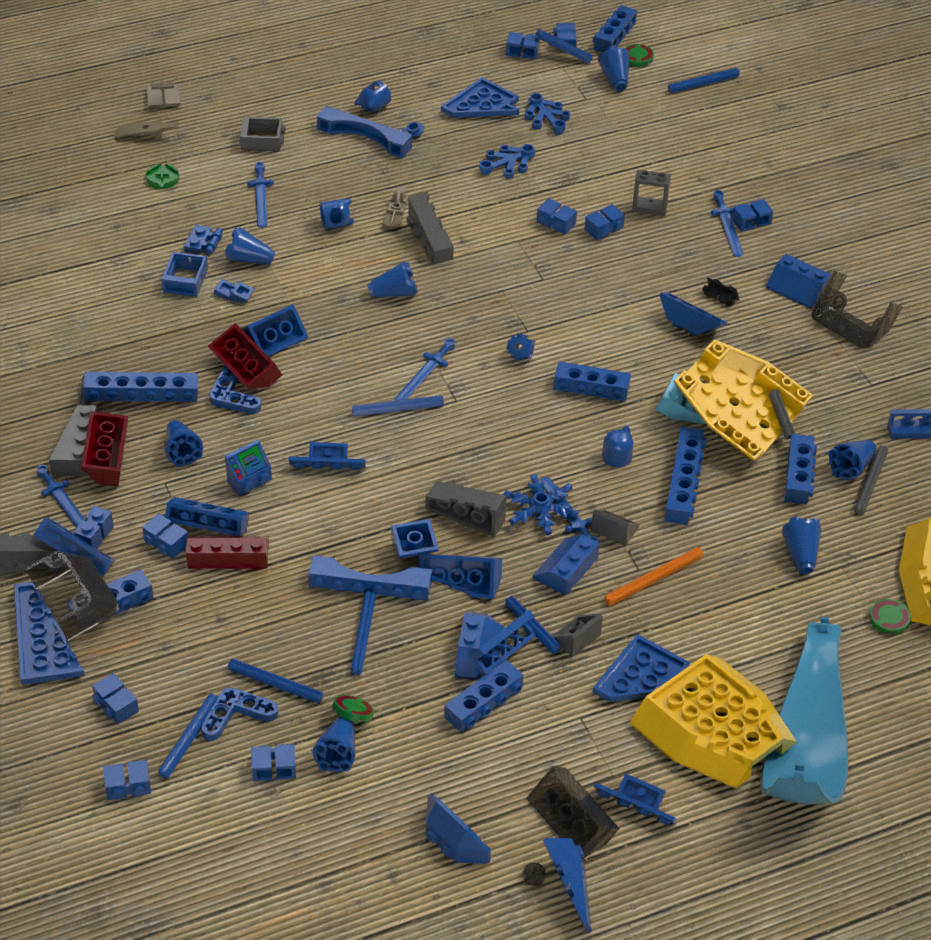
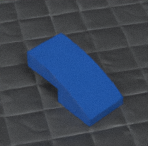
(233, 292)

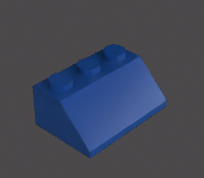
(798, 281)
(277, 330)
(568, 563)

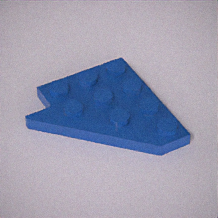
(482, 100)
(639, 671)

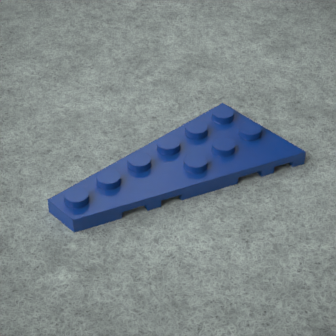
(41, 643)

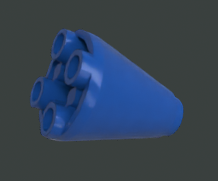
(615, 66)
(248, 248)
(394, 282)
(182, 444)
(851, 458)
(803, 540)
(336, 747)

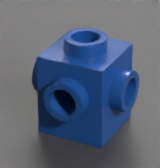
(527, 346)

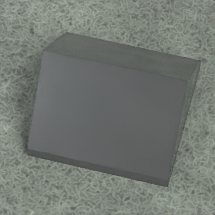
(613, 526)
(579, 633)

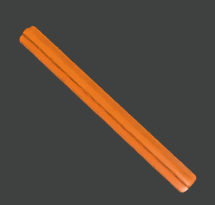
(653, 576)

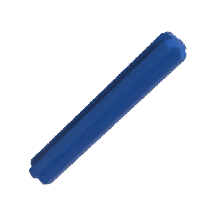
(564, 46)
(541, 633)

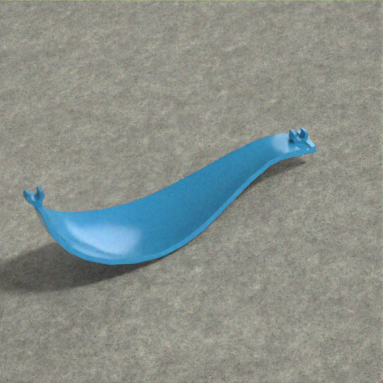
(814, 713)

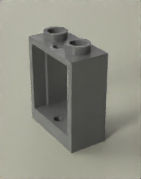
(262, 125)
(651, 205)

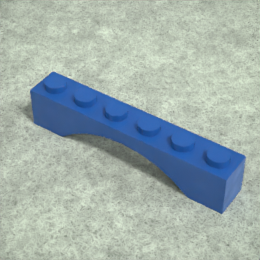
(337, 121)
(410, 583)

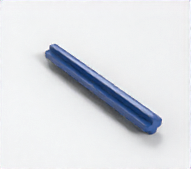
(703, 80)
(398, 405)
(363, 633)
(275, 680)
(187, 737)

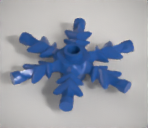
(541, 504)

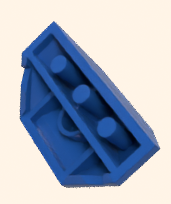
(689, 316)
(475, 631)
(453, 835)

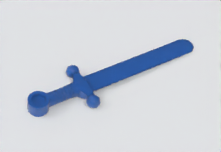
(261, 202)
(724, 213)
(434, 360)
(57, 490)
(577, 523)

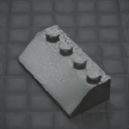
(572, 810)

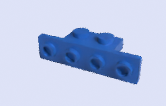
(327, 455)
(640, 795)

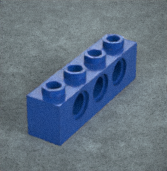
(615, 28)
(592, 381)
(799, 469)
(207, 516)
(129, 591)
(483, 696)

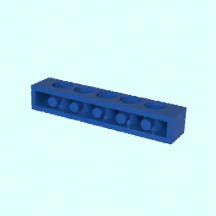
(140, 386)
(684, 476)

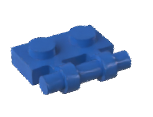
(198, 239)

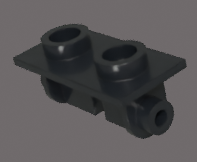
(728, 294)

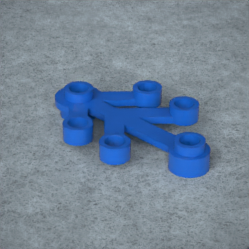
(537, 101)
(525, 152)

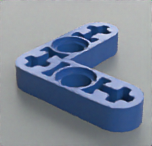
(247, 404)
(236, 704)

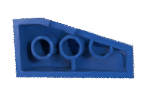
(470, 574)
(572, 872)

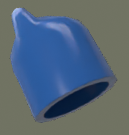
(373, 99)
(335, 213)
(618, 447)

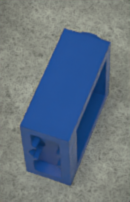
(182, 285)

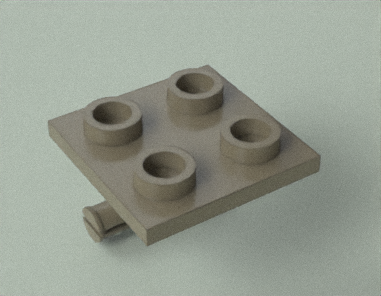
(163, 94)

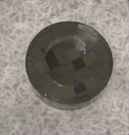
(534, 874)

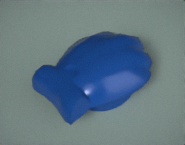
(414, 128)

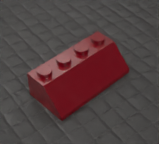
(245, 358)
(105, 447)
(227, 552)

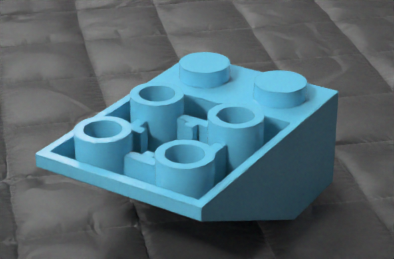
(676, 405)

